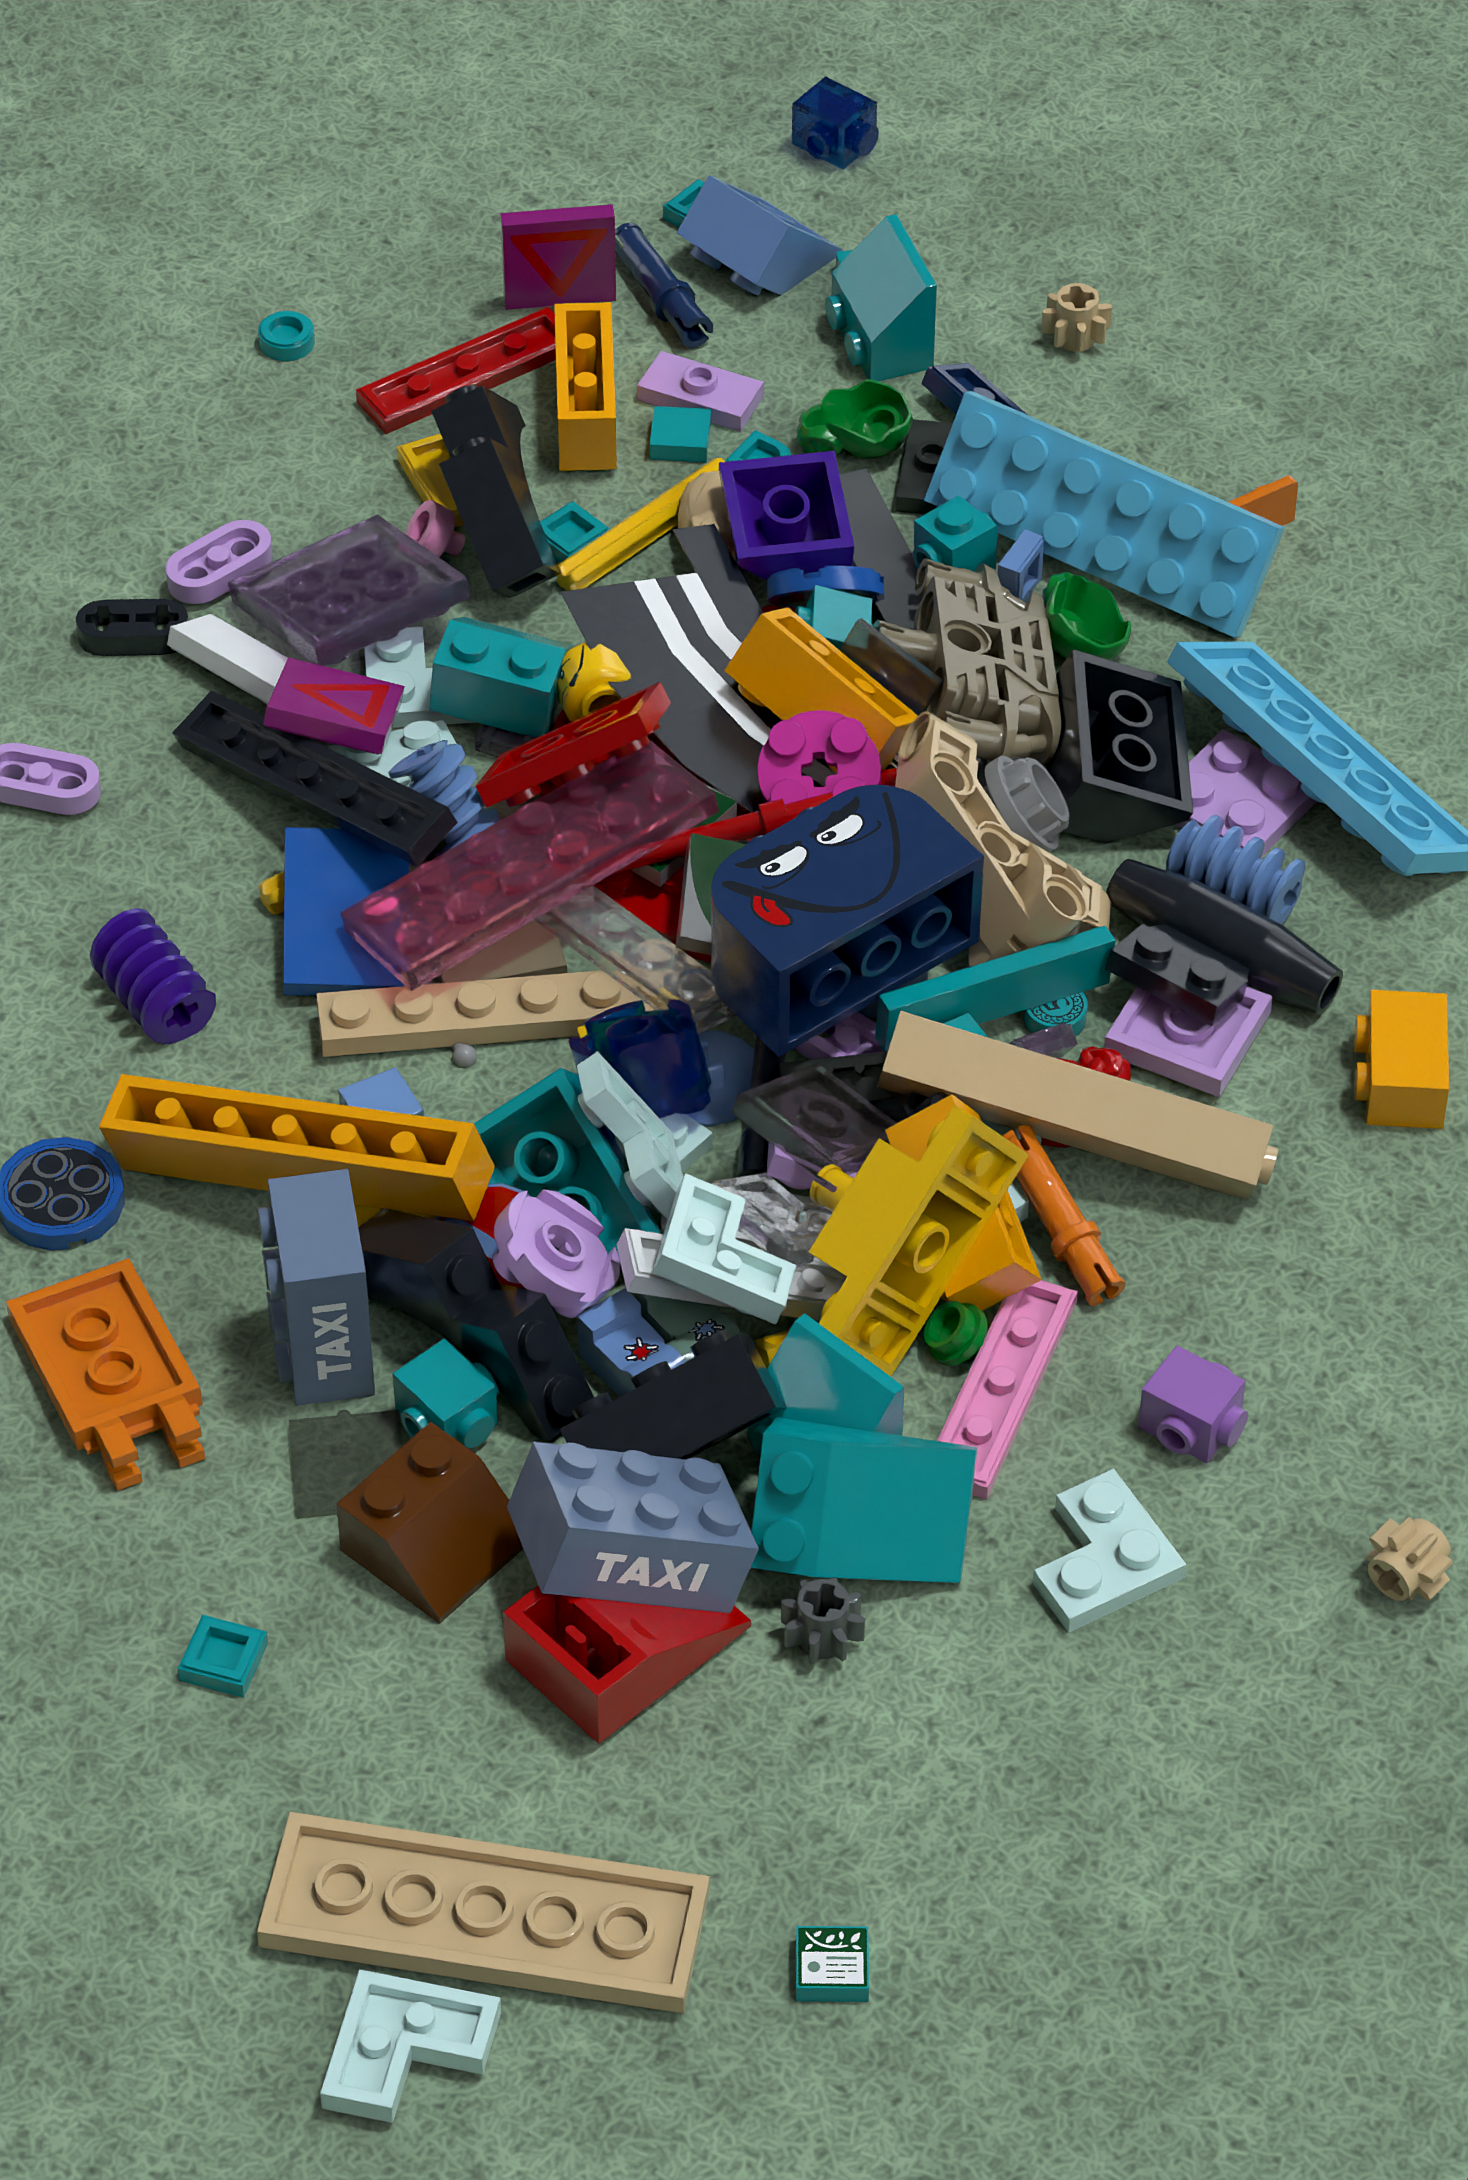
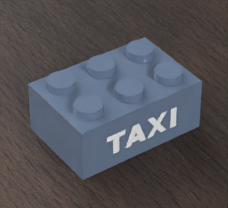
(317, 1287)
(631, 1527)

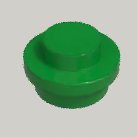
(955, 1332)

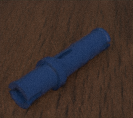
(670, 298)

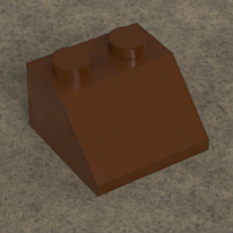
(429, 1523)

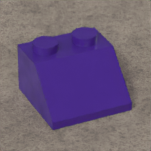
(787, 513)

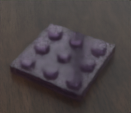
(349, 591)

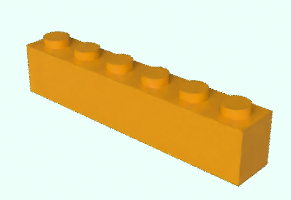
(257, 1137)

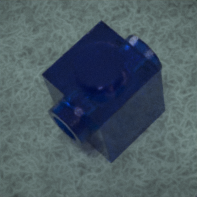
(834, 123)

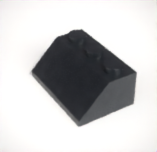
(1120, 749)

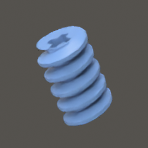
(438, 776)
(1236, 870)

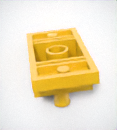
(907, 1230)

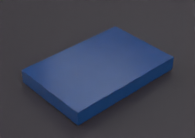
(321, 878)

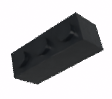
(685, 1407)

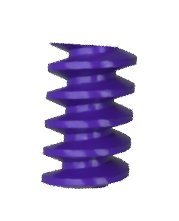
(151, 977)

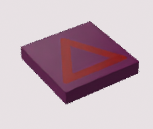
(558, 256)
(334, 706)

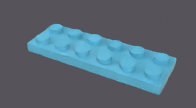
(1107, 513)
(1324, 755)

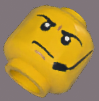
(584, 679)

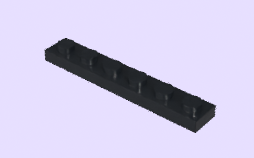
(316, 779)

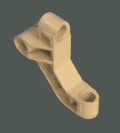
(1025, 890)

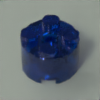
(652, 1053)

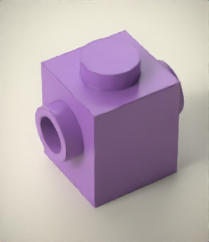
(1193, 1405)

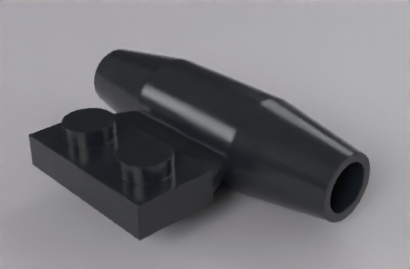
(1207, 947)

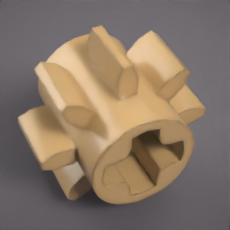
(1076, 317)
(1409, 1559)

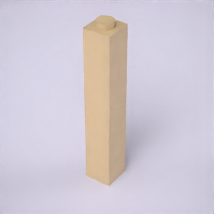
(1081, 1106)

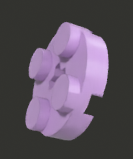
(569, 1277)

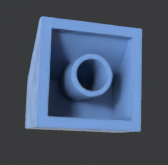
(752, 239)

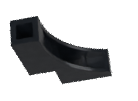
(492, 488)
(448, 1284)

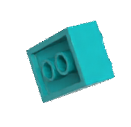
(552, 1145)
(861, 1504)

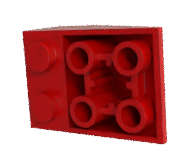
(610, 1656)

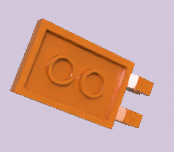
(110, 1367)

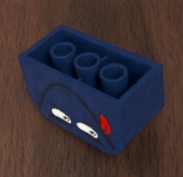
(840, 911)

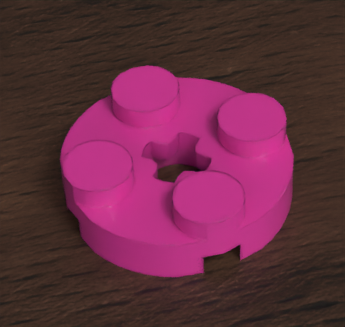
(816, 736)

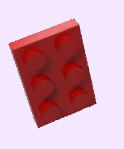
(573, 747)

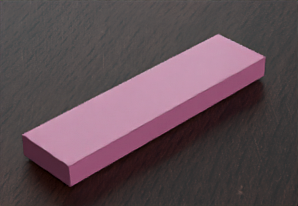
(1007, 1376)

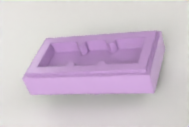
(691, 384)

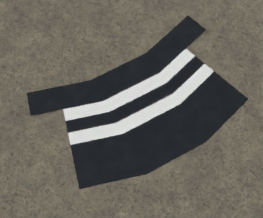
(685, 636)

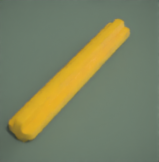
(627, 536)

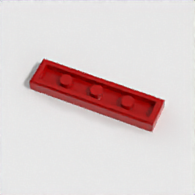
(480, 362)

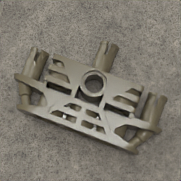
(991, 660)

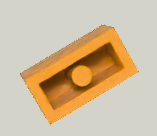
(1405, 1059)

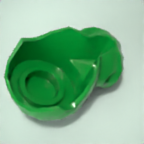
(858, 420)
(1084, 617)

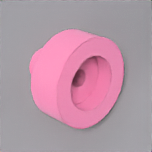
(434, 529)

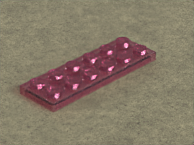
(528, 864)

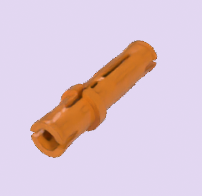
(1072, 1236)

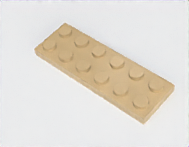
(485, 1912)

